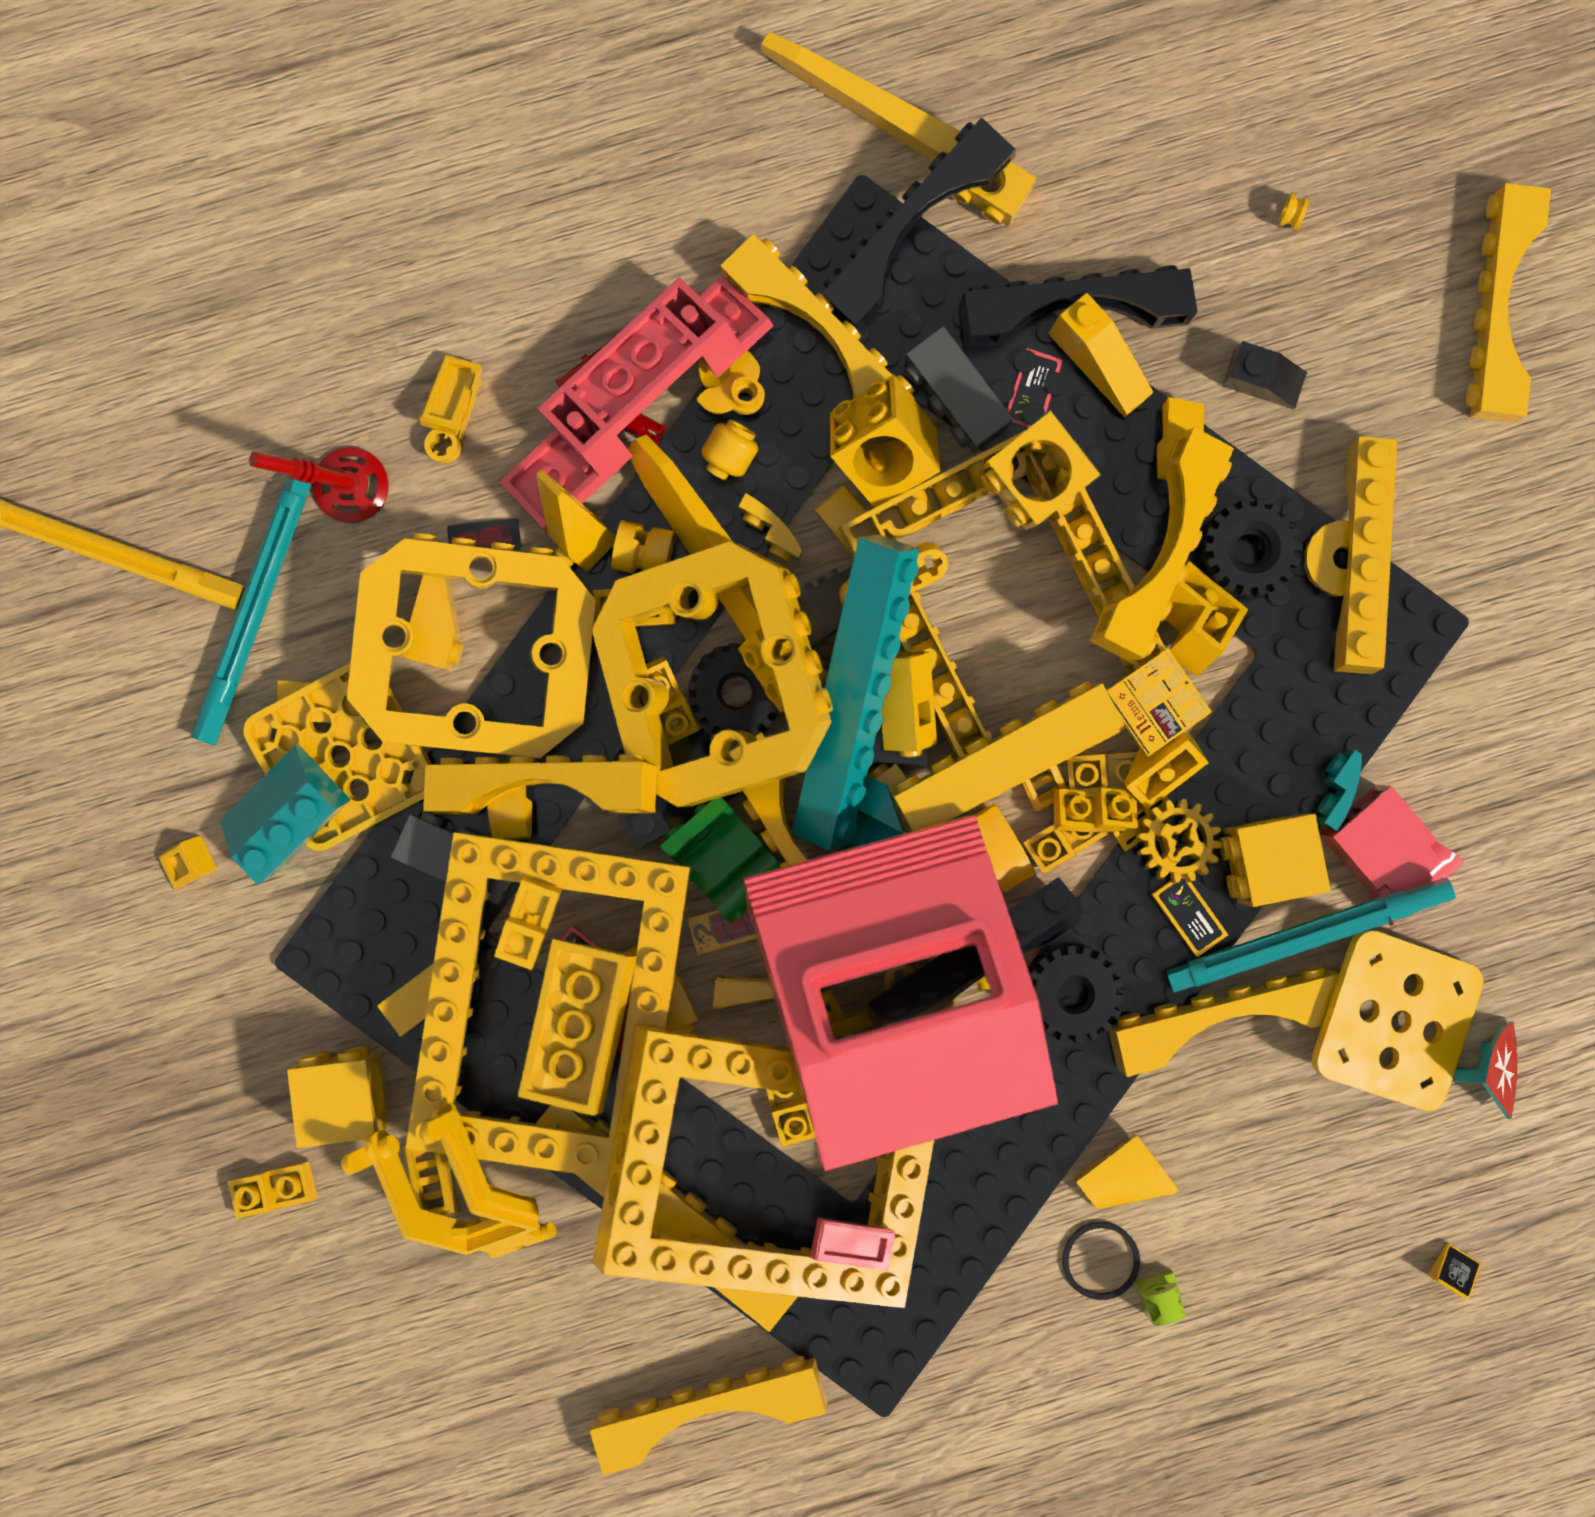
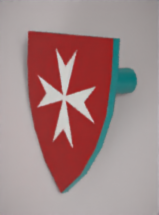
(1496, 1069)

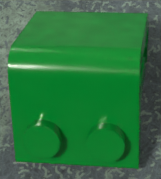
(720, 855)

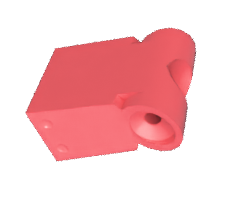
(1389, 845)

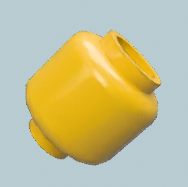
(729, 449)

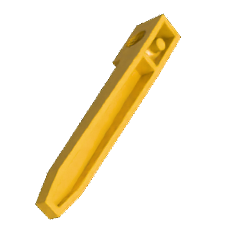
(900, 120)
(700, 531)

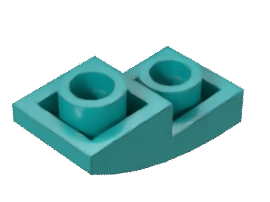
(1344, 778)

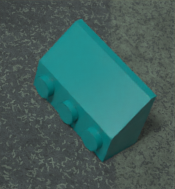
(281, 815)

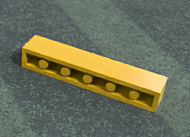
(1009, 758)

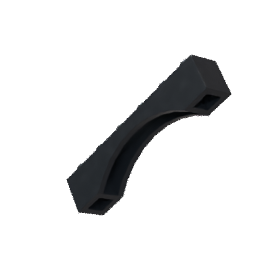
(969, 165)
(1152, 298)
(937, 983)

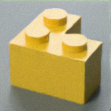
(1204, 618)

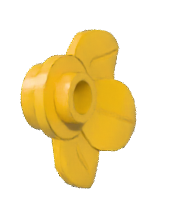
(723, 392)

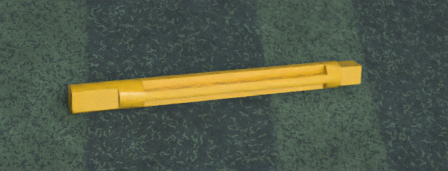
(122, 556)

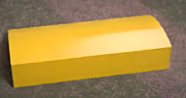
(577, 1027)

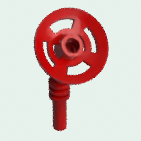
(339, 480)

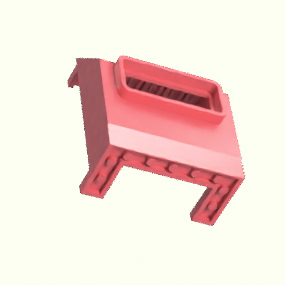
(877, 912)

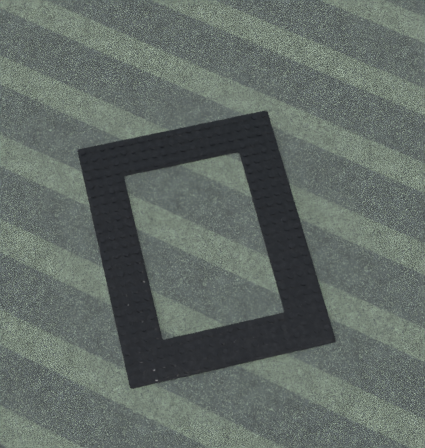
(1261, 744)

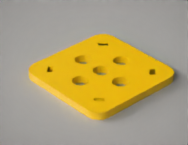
(379, 767)
(1365, 1039)

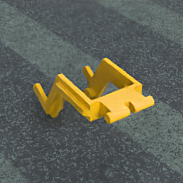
(504, 1219)

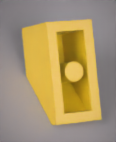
(1164, 770)

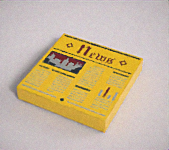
(1157, 702)

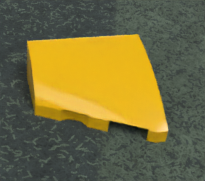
(1124, 1176)

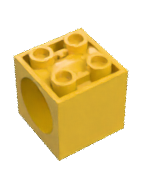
(890, 467)
(1073, 475)
(1275, 860)
(338, 1097)

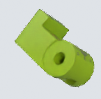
(1161, 1298)

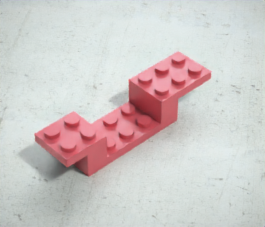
(627, 379)

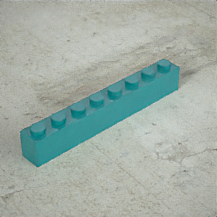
(857, 687)

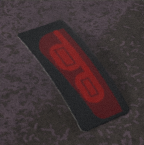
(487, 532)

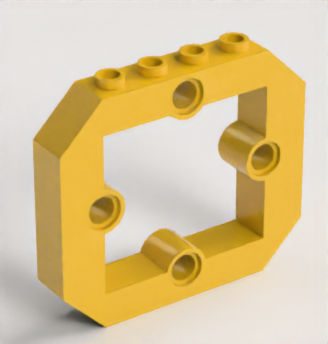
(373, 659)
(797, 678)

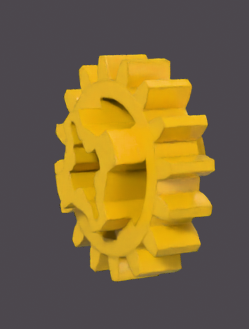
(1194, 848)

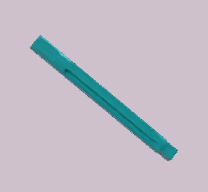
(250, 611)
(1310, 934)

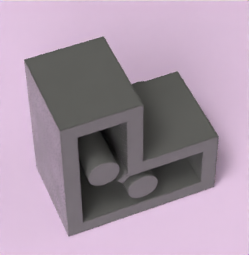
(823, 605)

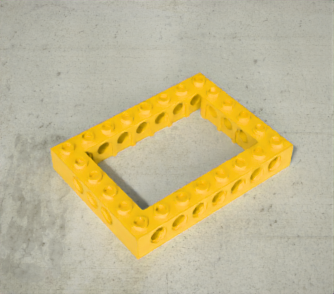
(1076, 528)
(470, 866)
(624, 1232)

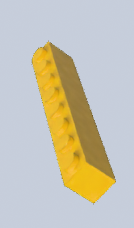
(681, 1217)

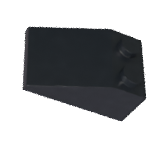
(649, 827)

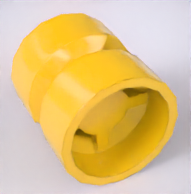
(641, 549)

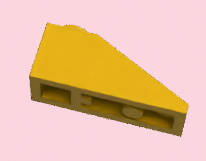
(1101, 354)
(572, 526)
(435, 625)

